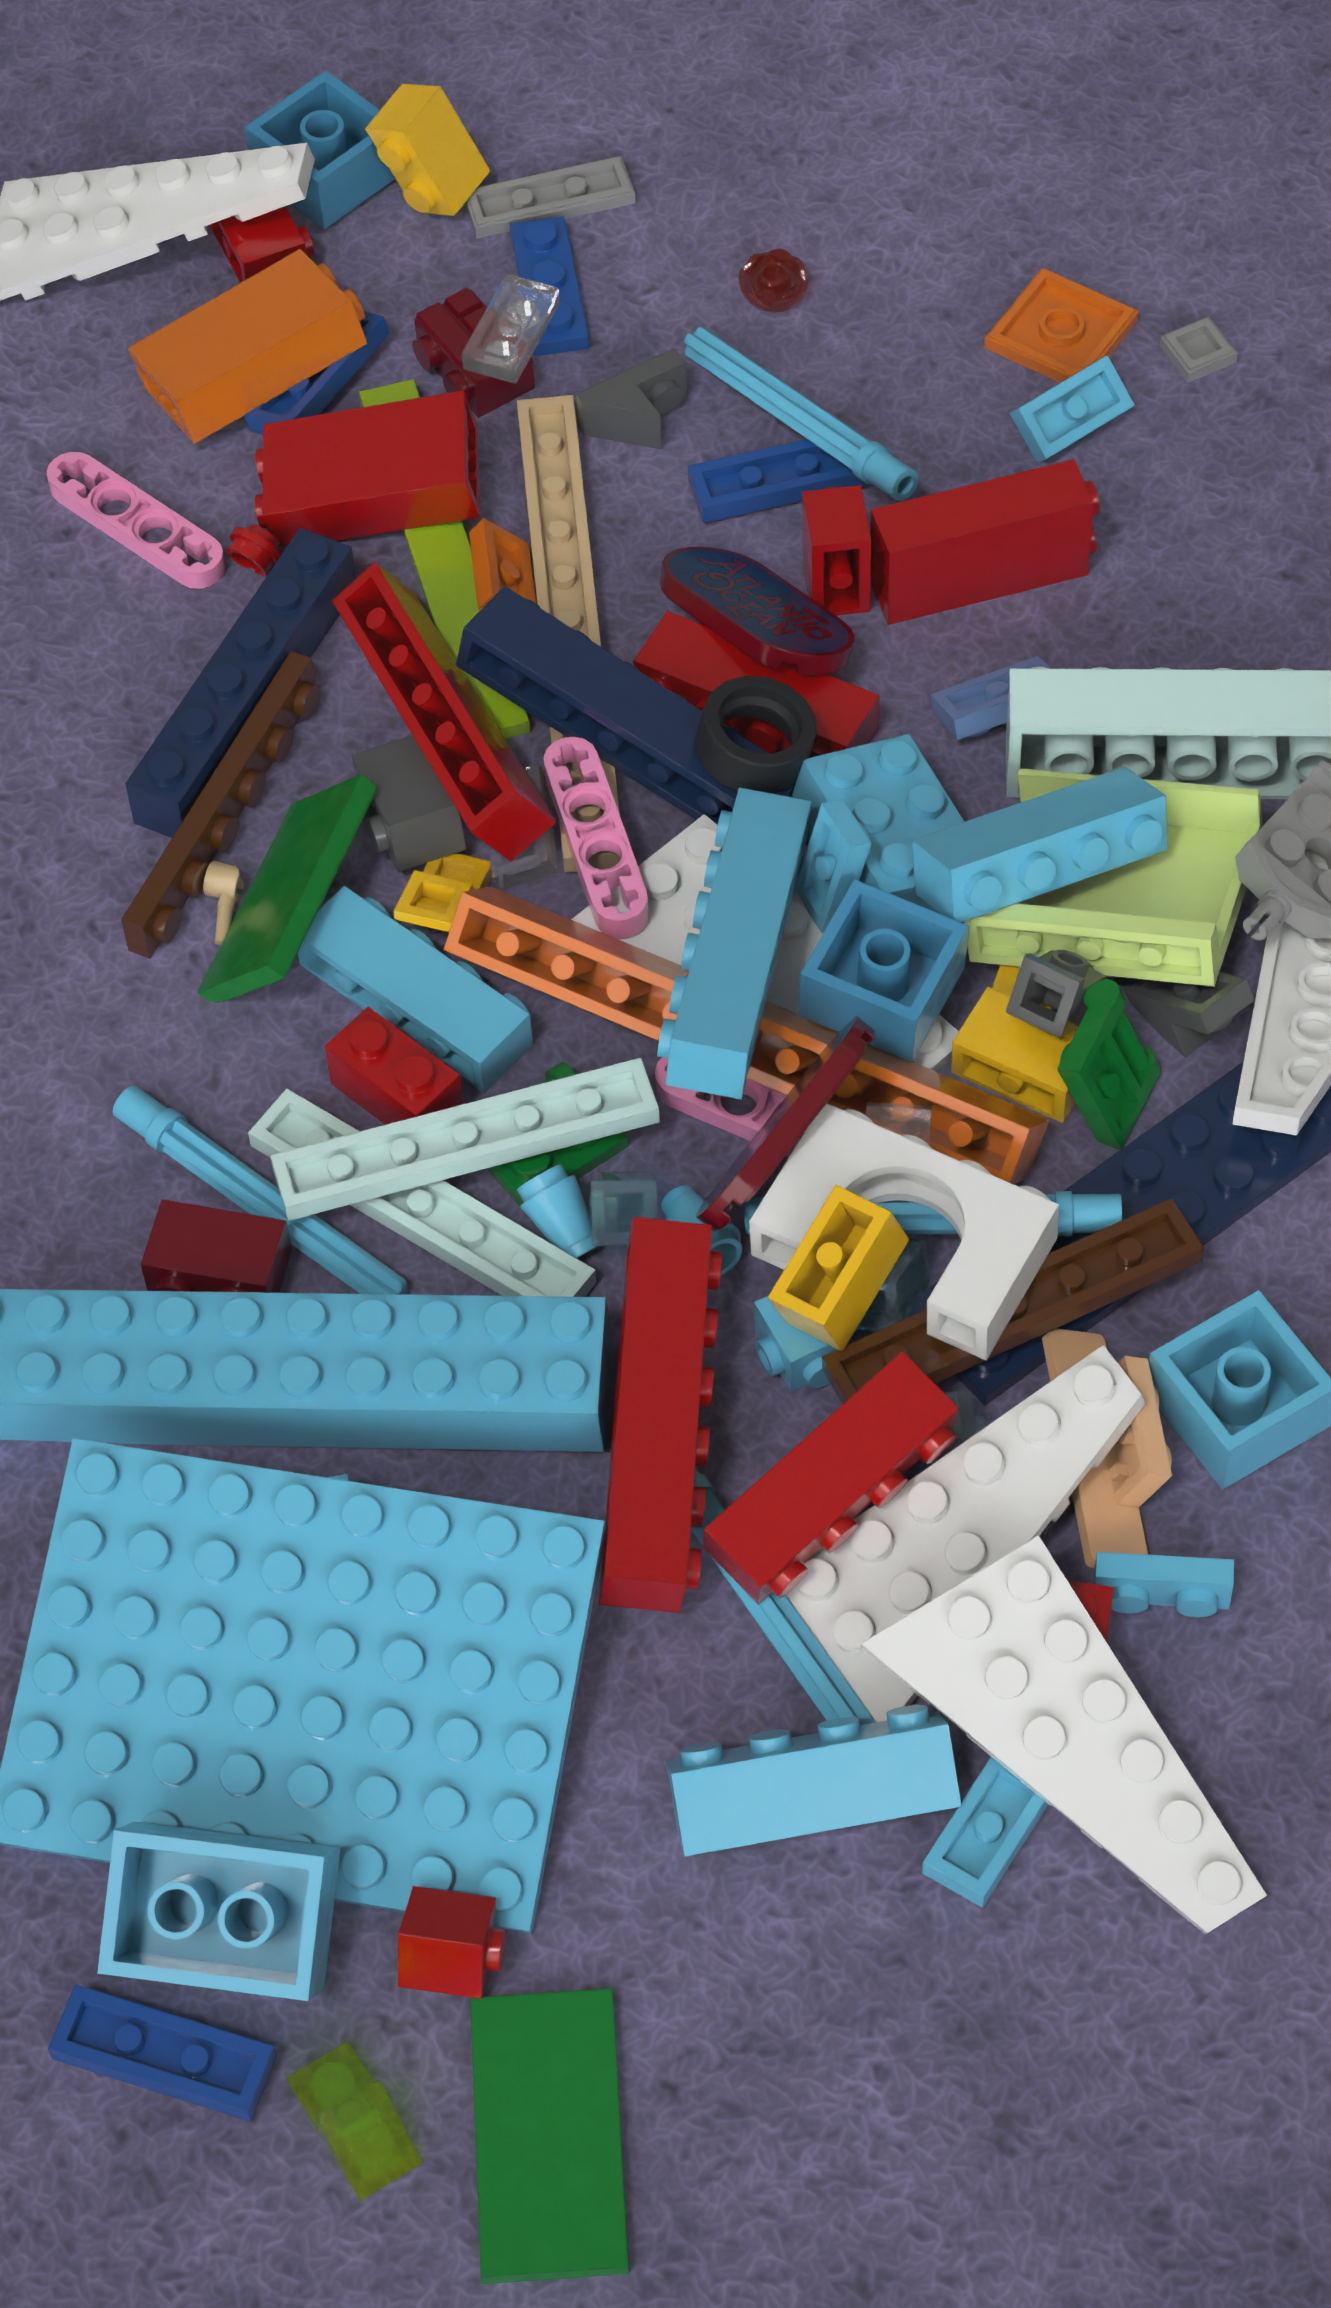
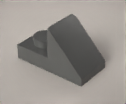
(631, 402)
(1188, 1012)

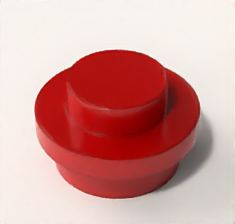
(254, 548)

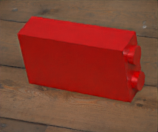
(370, 469)
(982, 541)

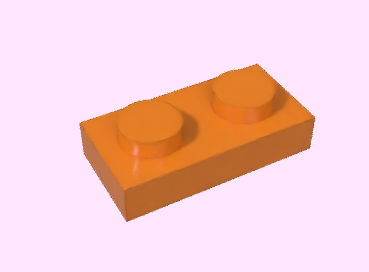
(500, 561)

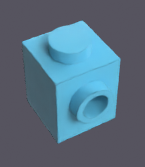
(788, 1349)

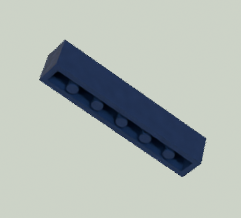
(285, 615)
(597, 698)

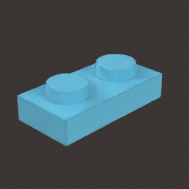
(1072, 409)
(832, 861)
(1189, 1583)
(984, 1834)

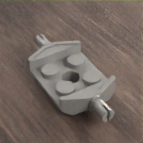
(1277, 867)

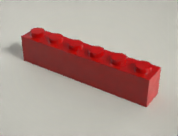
(443, 713)
(657, 1416)

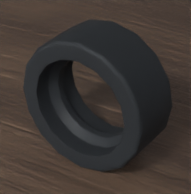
(763, 700)

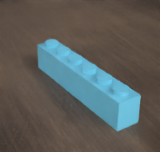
(737, 943)

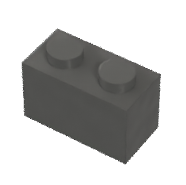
(411, 807)

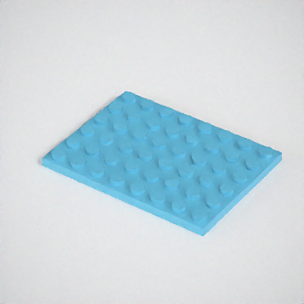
(302, 1673)

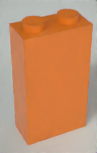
(249, 345)

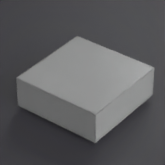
(1198, 349)

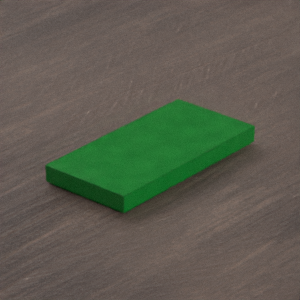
(288, 890)
(548, 2137)

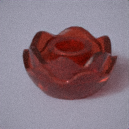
(773, 281)

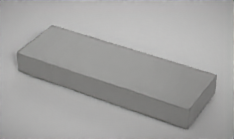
(549, 195)

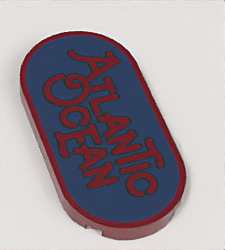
(756, 610)
(787, 1123)

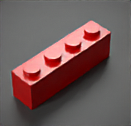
(697, 660)
(832, 1478)

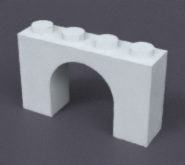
(1000, 1225)

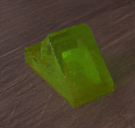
(354, 2120)

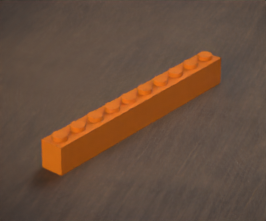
(636, 993)

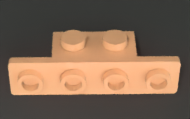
(1132, 1470)

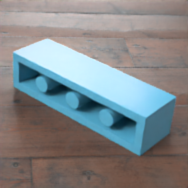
(1040, 845)
(416, 988)
(813, 1780)

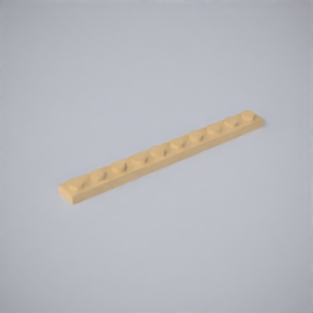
(561, 550)

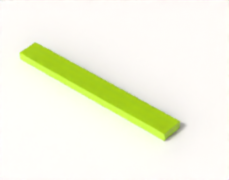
(447, 580)

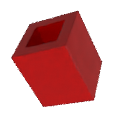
(449, 1942)

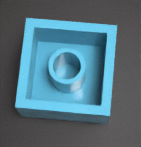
(1241, 1389)

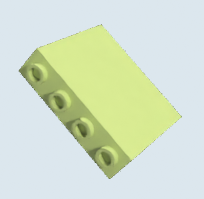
(1150, 917)

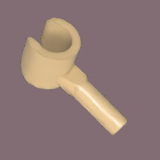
(222, 883)

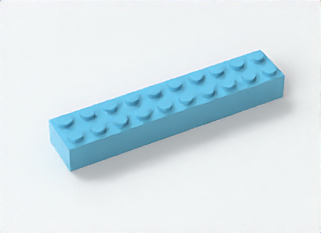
(305, 1369)

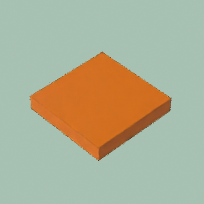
(1060, 326)

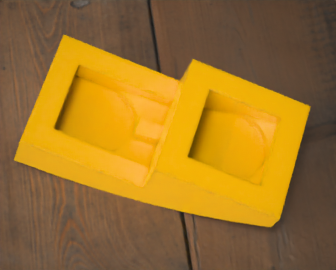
(435, 893)

